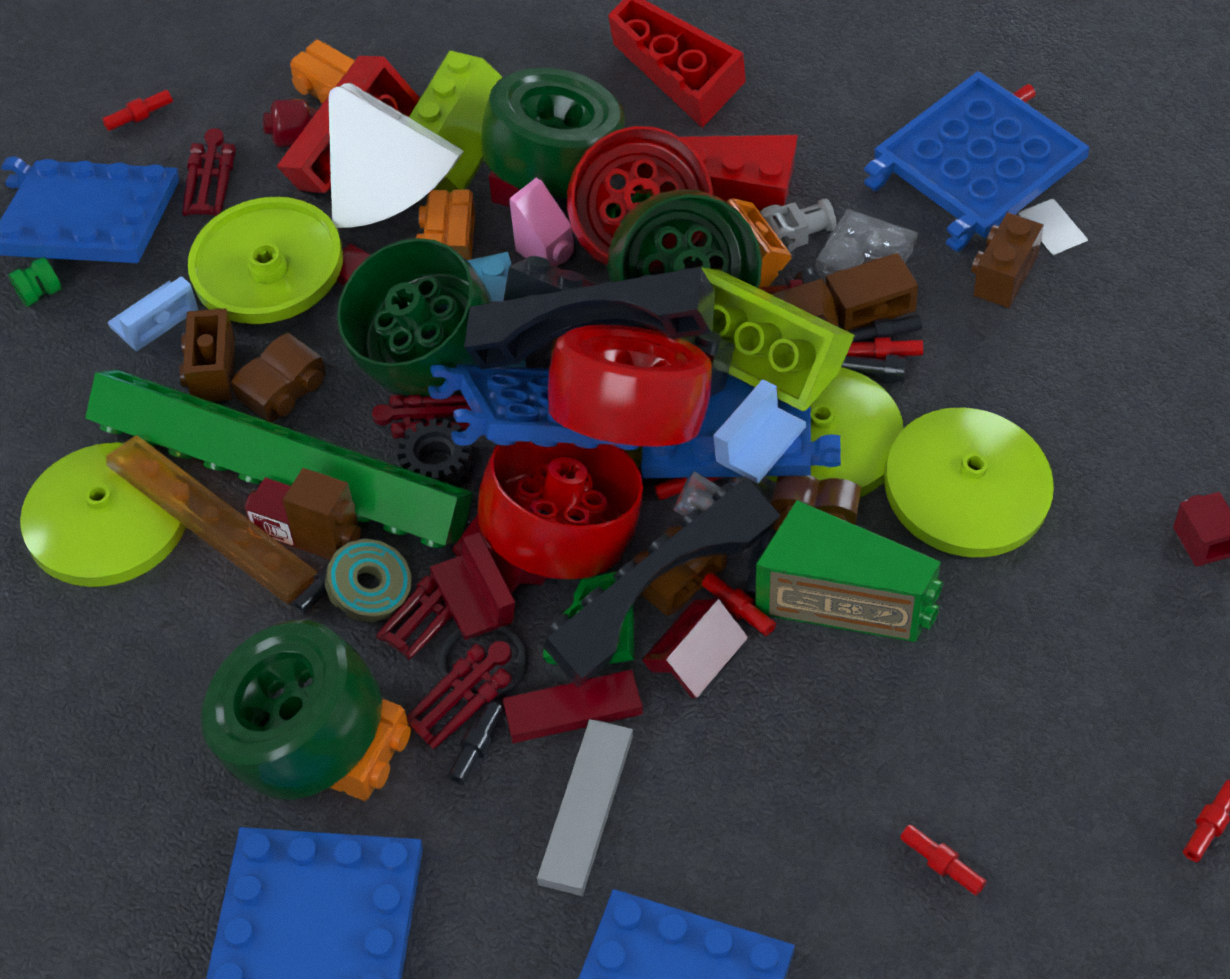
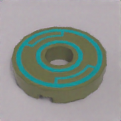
(372, 558)

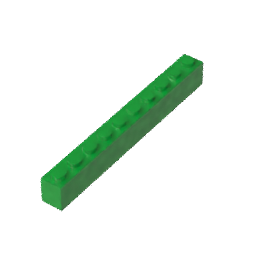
(261, 449)

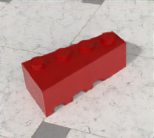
(679, 58)
(309, 156)
(744, 167)

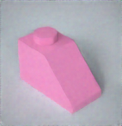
(540, 225)

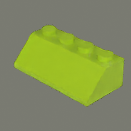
(455, 111)
(776, 340)

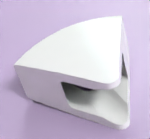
(380, 158)

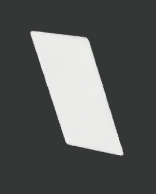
(1058, 230)

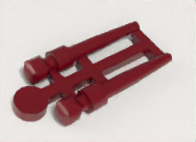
(214, 139)
(416, 408)
(429, 604)
(498, 654)

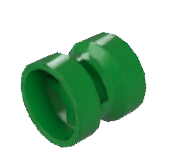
(34, 281)

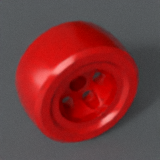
(621, 154)
(629, 385)
(565, 481)

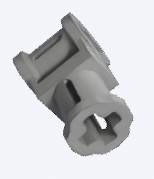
(795, 225)

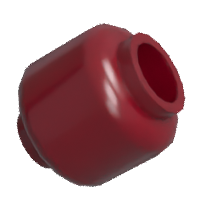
(287, 120)

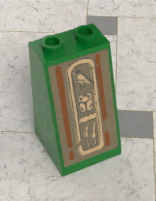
(846, 578)

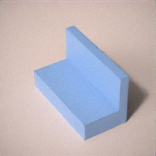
(155, 313)
(756, 434)

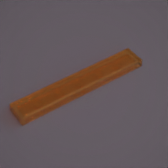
(211, 519)

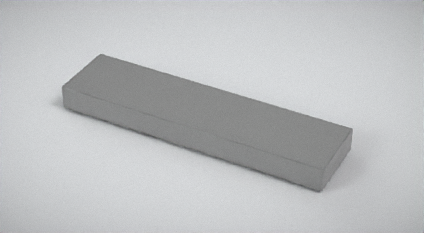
(585, 807)

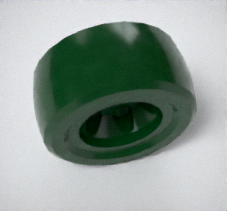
(543, 124)
(683, 213)
(399, 296)
(311, 731)

